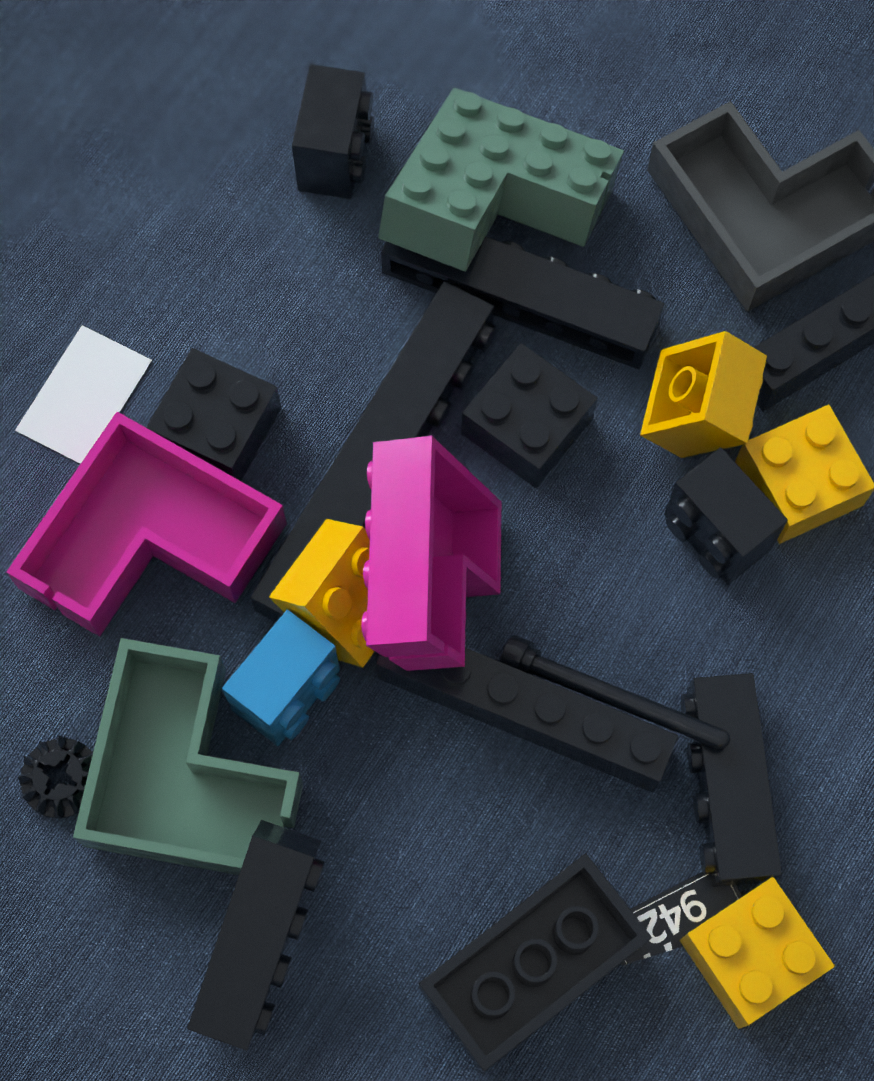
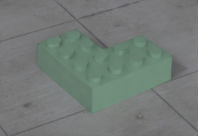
(491, 163)
(150, 771)

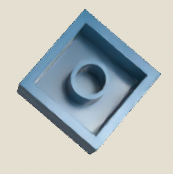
(283, 679)

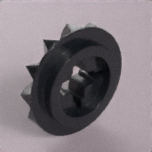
(35, 784)

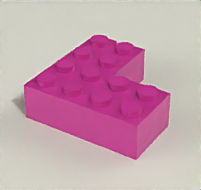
(136, 502)
(429, 549)

